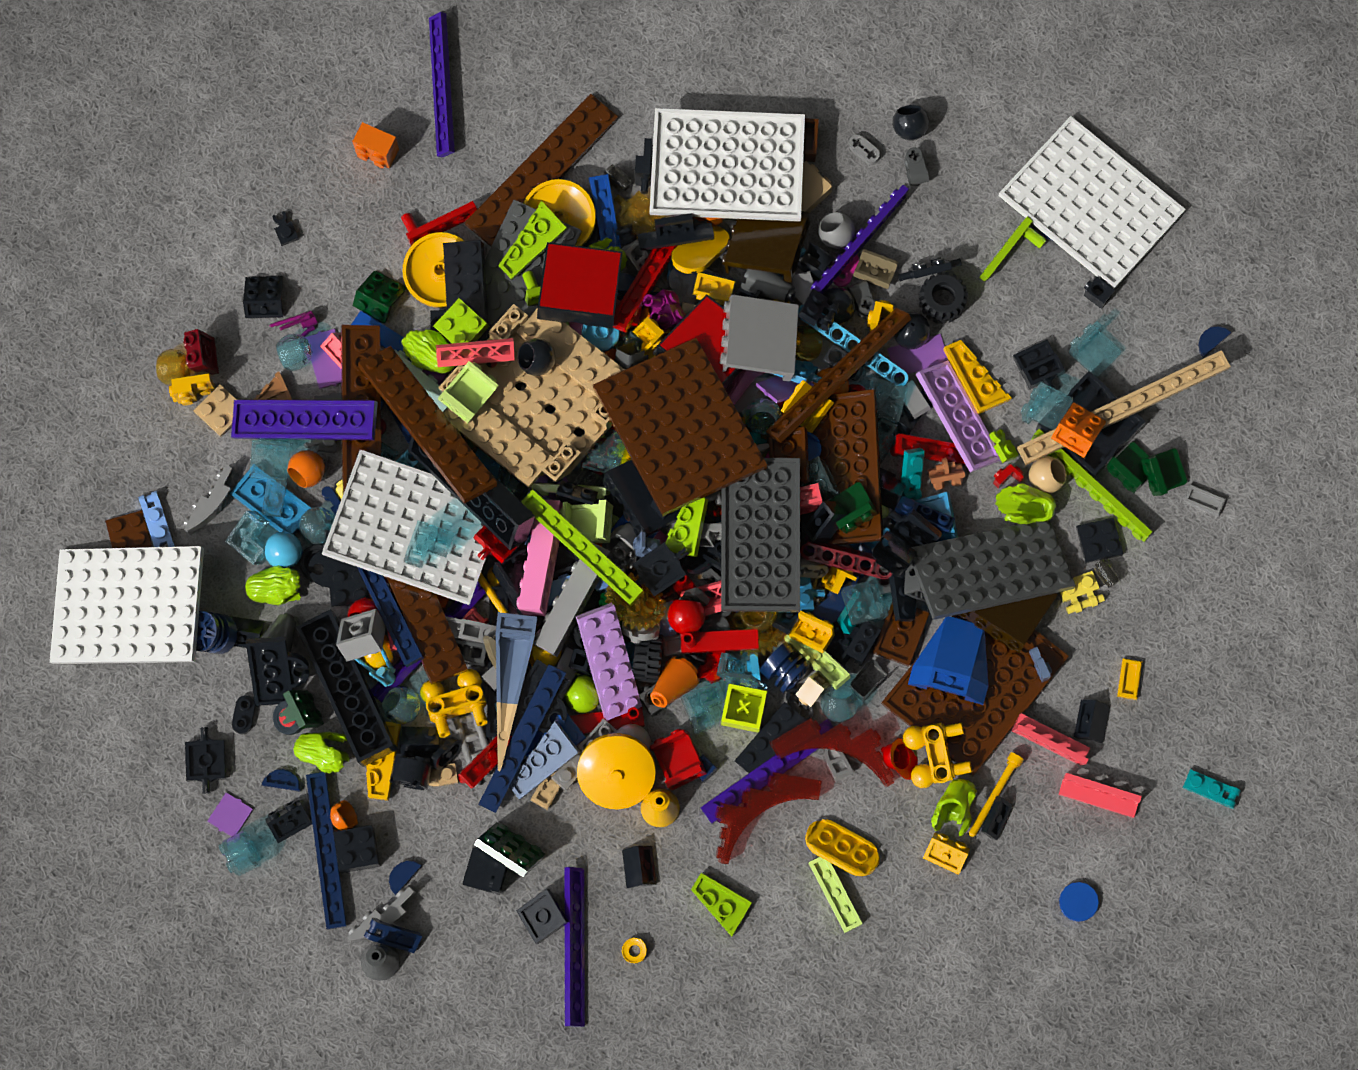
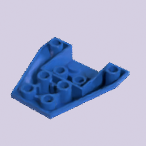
(954, 661)

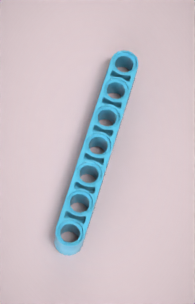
(877, 357)

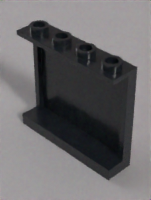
(635, 499)

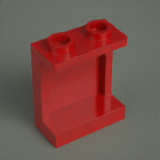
(678, 759)

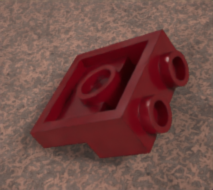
(201, 352)

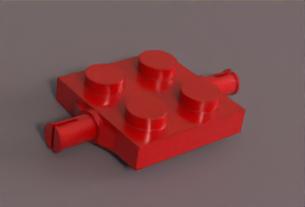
(492, 545)

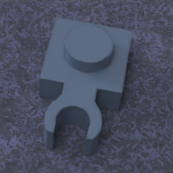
(1042, 668)

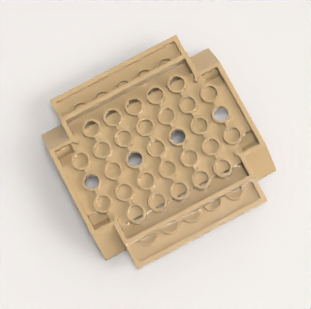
(514, 422)

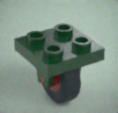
(296, 713)

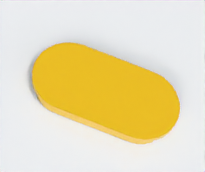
(702, 254)
(842, 847)

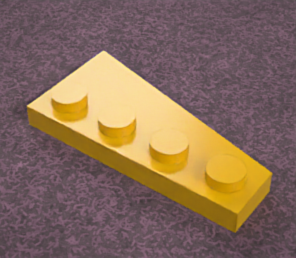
(979, 385)
(379, 771)

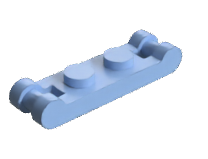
(156, 520)

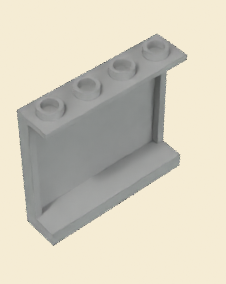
(760, 336)

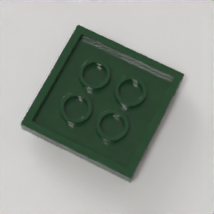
(510, 849)

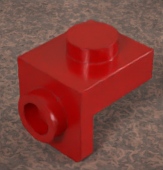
(1003, 475)

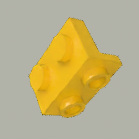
(715, 287)
(881, 309)
(649, 333)
(835, 578)
(812, 631)

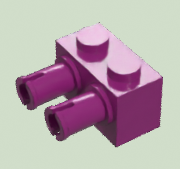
(665, 309)

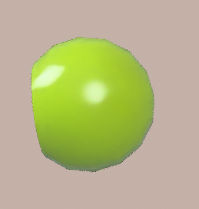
(582, 695)

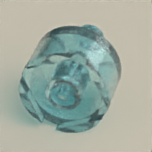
(240, 853)

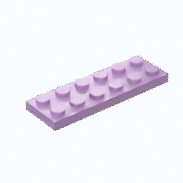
(958, 415)
(608, 661)

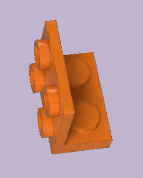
(1078, 429)

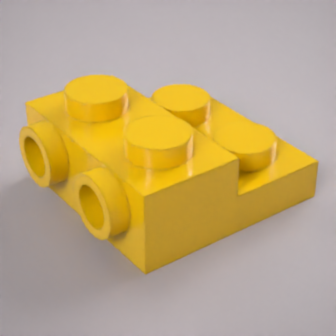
(185, 389)

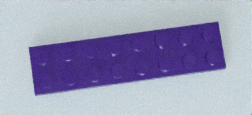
(304, 419)

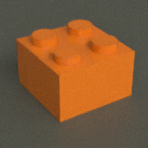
(375, 145)

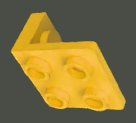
(815, 418)

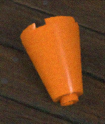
(674, 681)

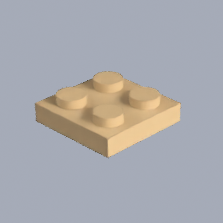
(217, 410)

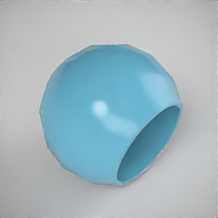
(283, 549)

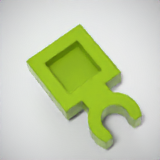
(1003, 447)

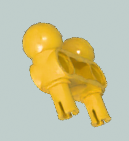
(455, 702)
(937, 751)

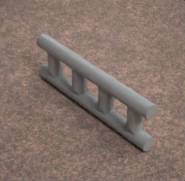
(480, 734)

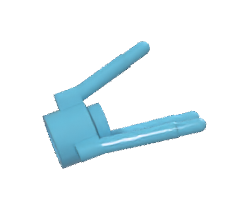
(383, 674)

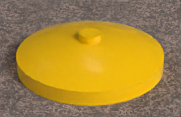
(568, 203)
(425, 269)
(616, 771)

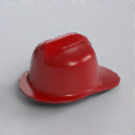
(710, 669)
(899, 758)

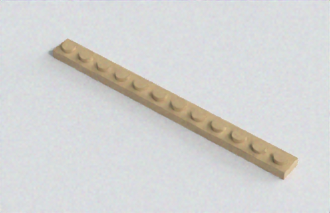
(1135, 401)

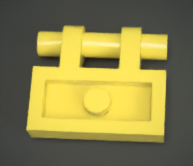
(1084, 584)

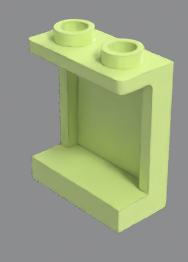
(468, 391)
(590, 520)

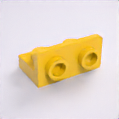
(946, 852)

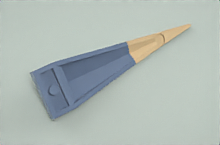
(513, 648)

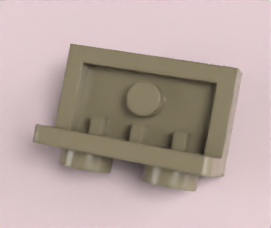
(875, 269)

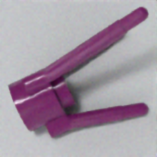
(306, 320)

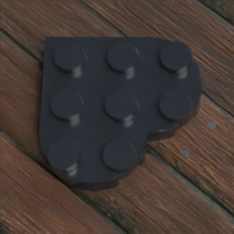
(684, 284)

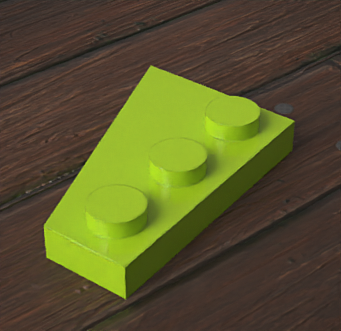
(688, 528)
(721, 902)

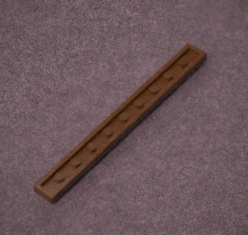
(838, 375)

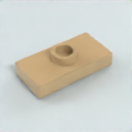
(545, 793)

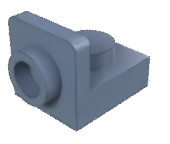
(644, 545)

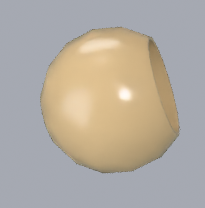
(1047, 474)

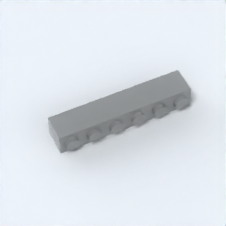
(567, 606)

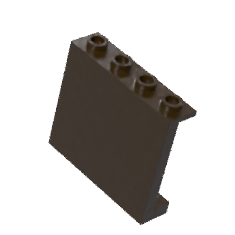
(767, 245)
(1012, 621)

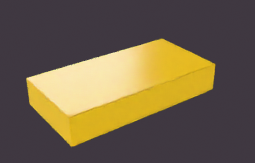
(1129, 679)

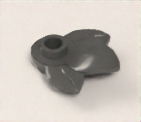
(716, 622)

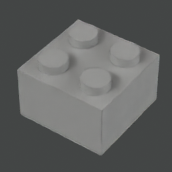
(361, 635)

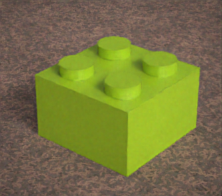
(461, 324)

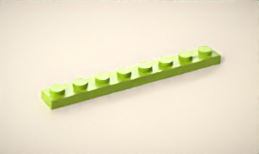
(1099, 493)
(582, 548)

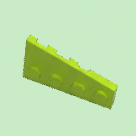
(532, 241)

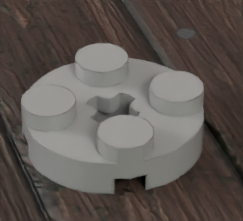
(638, 636)

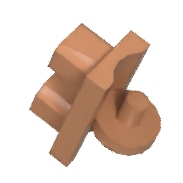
(946, 472)

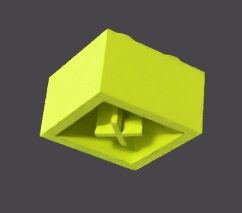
(743, 708)

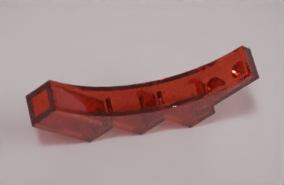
(837, 738)
(736, 818)

